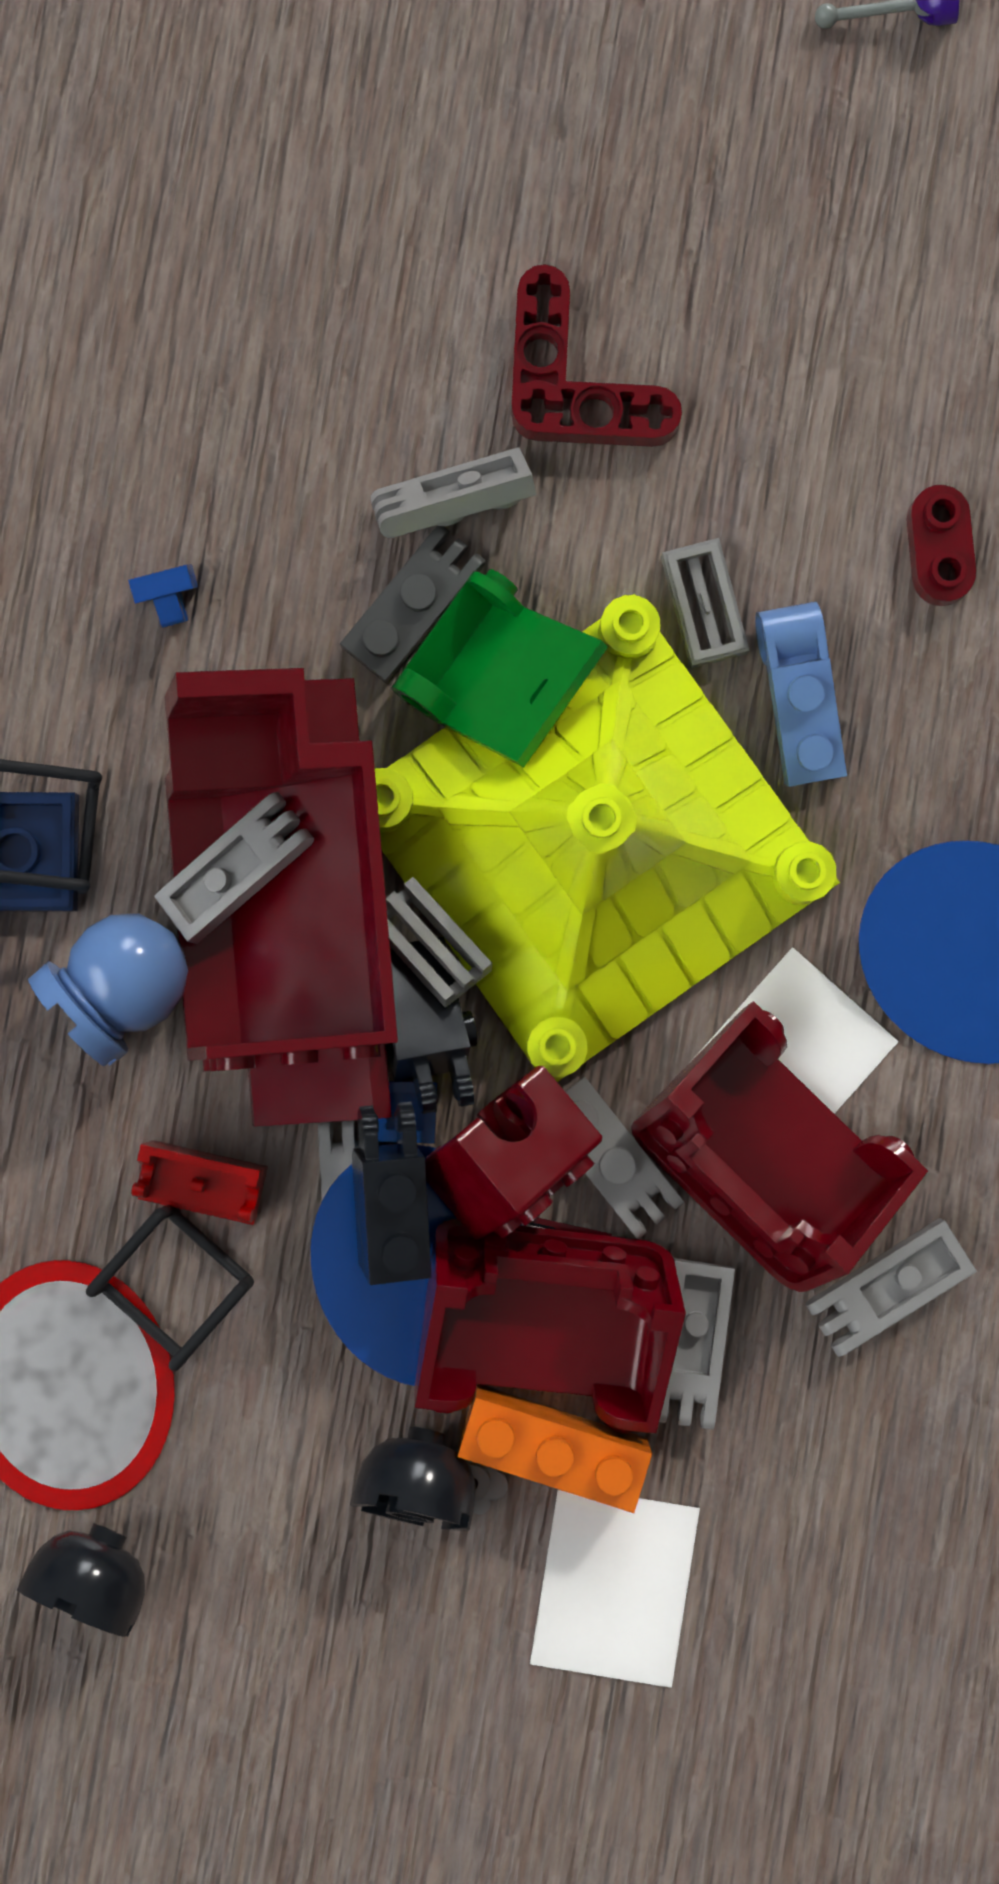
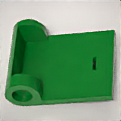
(497, 669)

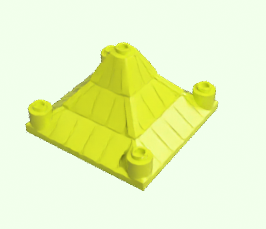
(609, 862)

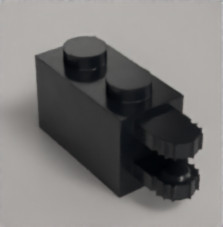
(429, 1035)

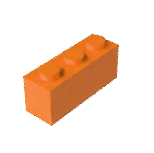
(555, 1448)

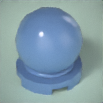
(117, 981)

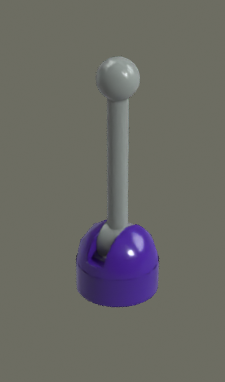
(929, 11)

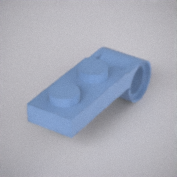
(802, 693)

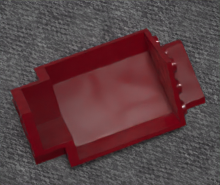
(304, 966)

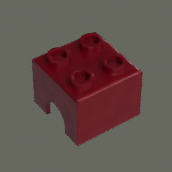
(513, 1156)

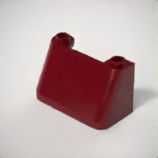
(774, 1157)
(551, 1318)

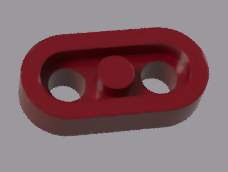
(939, 543)

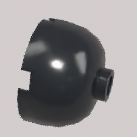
(416, 1482)
(88, 1579)

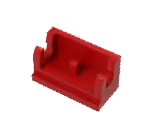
(199, 1181)

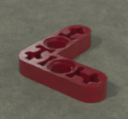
(551, 383)

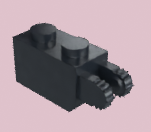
(391, 1200)

